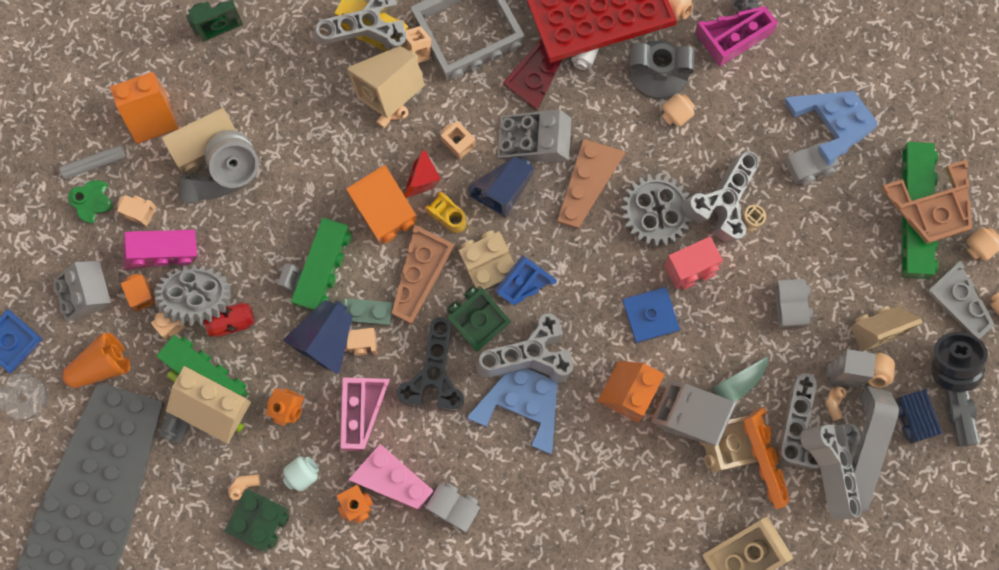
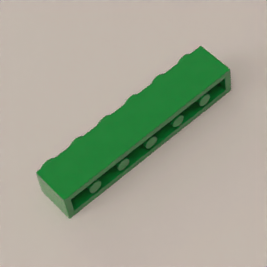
(920, 181)

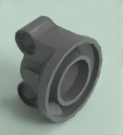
(660, 81)

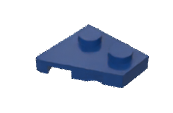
(523, 281)

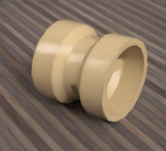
(751, 222)

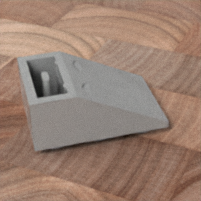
(535, 136)
(693, 413)

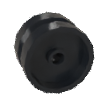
(959, 361)

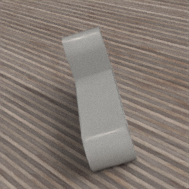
(801, 420)

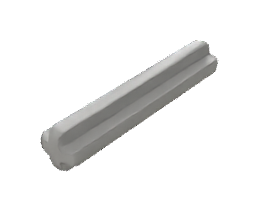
(92, 162)

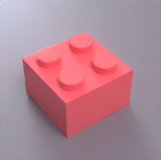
(693, 263)

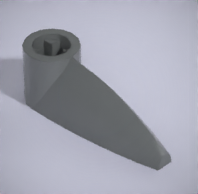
(198, 188)

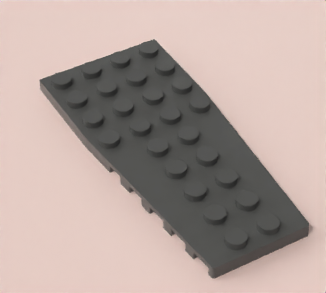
(96, 485)

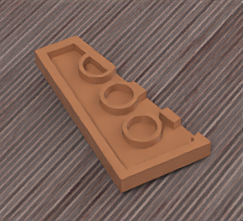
(590, 175)
(421, 270)

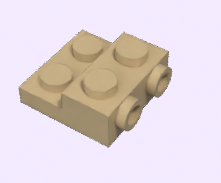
(486, 260)
(732, 450)

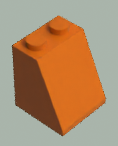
(144, 107)
(382, 205)
(631, 389)

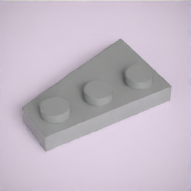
(958, 298)

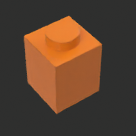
(138, 292)

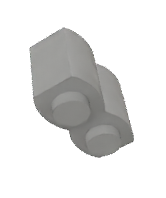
(808, 164)
(792, 303)
(453, 507)

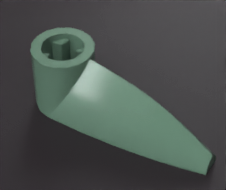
(742, 382)

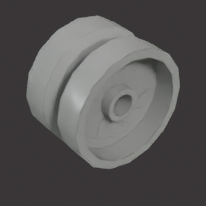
(231, 159)

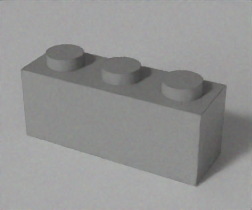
(851, 368)

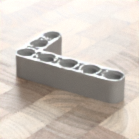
(874, 441)

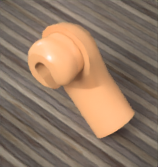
(400, 114)
(833, 401)

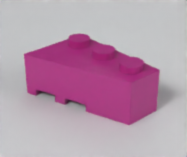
(735, 34)
(158, 248)

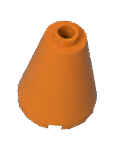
(97, 362)

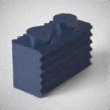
(918, 417)

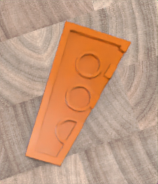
(767, 457)

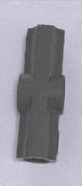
(962, 415)

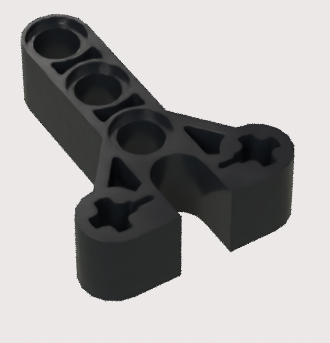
(421, 382)

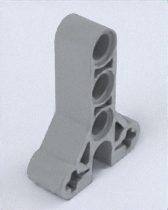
(378, 31)
(729, 224)
(544, 361)
(834, 451)

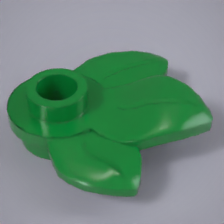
(93, 201)

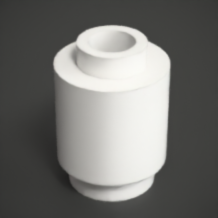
(584, 60)

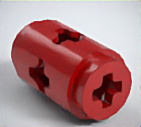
(239, 317)

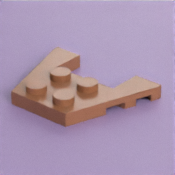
(938, 214)

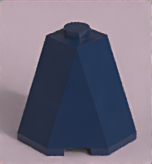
(502, 185)
(323, 335)

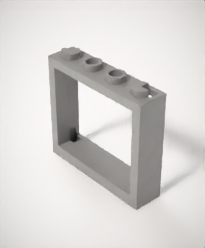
(474, 61)

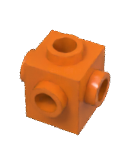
(284, 406)
(347, 500)

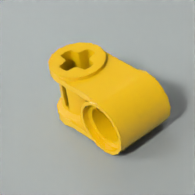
(444, 210)

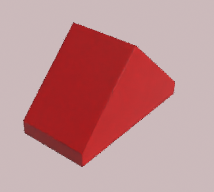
(422, 176)

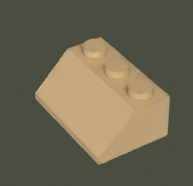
(189, 142)
(206, 405)

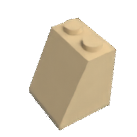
(387, 80)

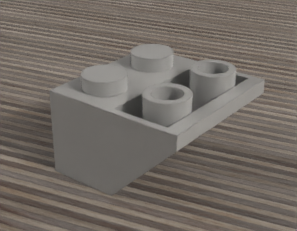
(81, 290)

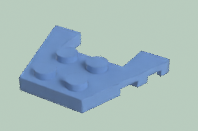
(842, 114)
(526, 395)

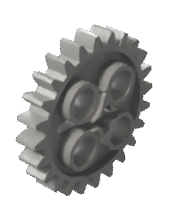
(636, 213)
(192, 295)

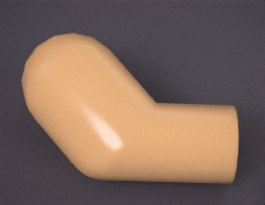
(241, 484)

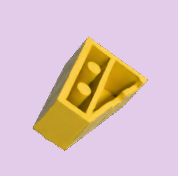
(351, 6)

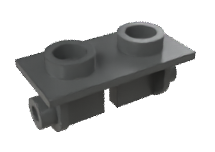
(173, 428)

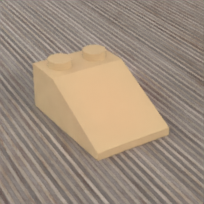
(883, 327)
(751, 549)

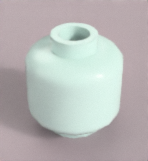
(300, 473)

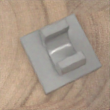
(289, 277)

